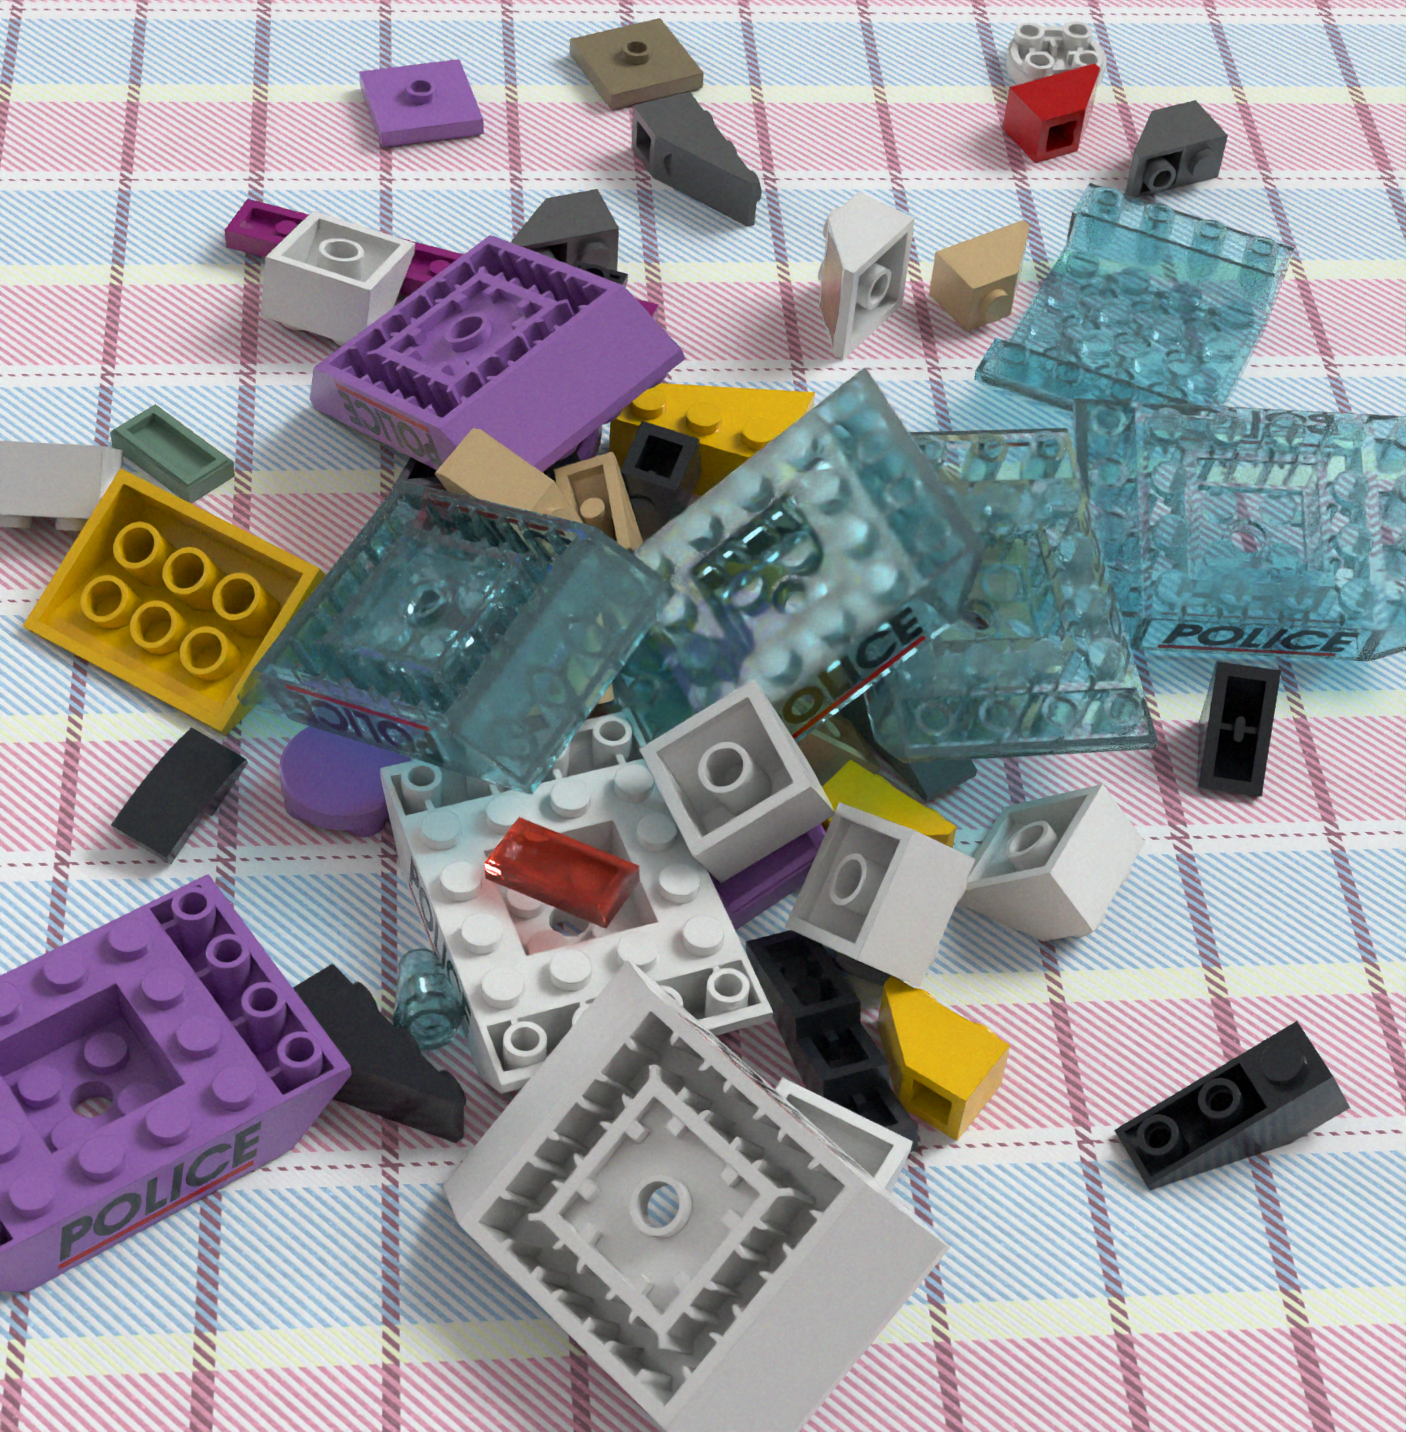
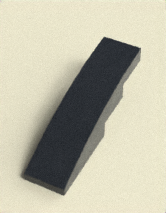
(824, 1029)

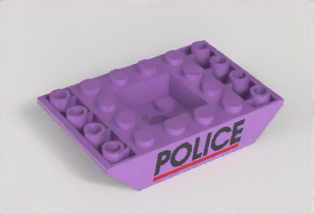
(499, 348)
(190, 1043)

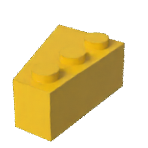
(726, 420)

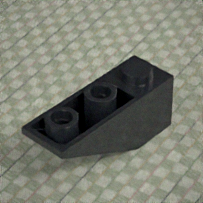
(660, 475)
(385, 1060)
(1235, 1111)

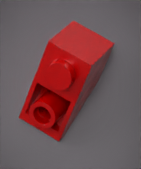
(1051, 112)

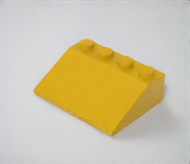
(172, 599)

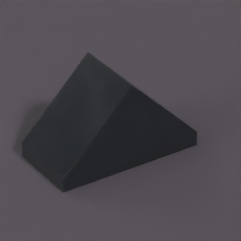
(1237, 728)

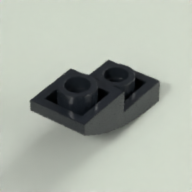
(178, 793)

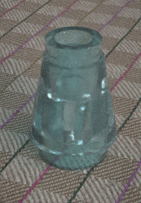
(426, 1000)

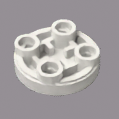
(1050, 50)

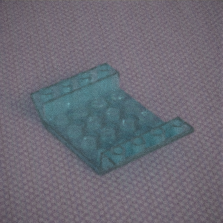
(1140, 309)

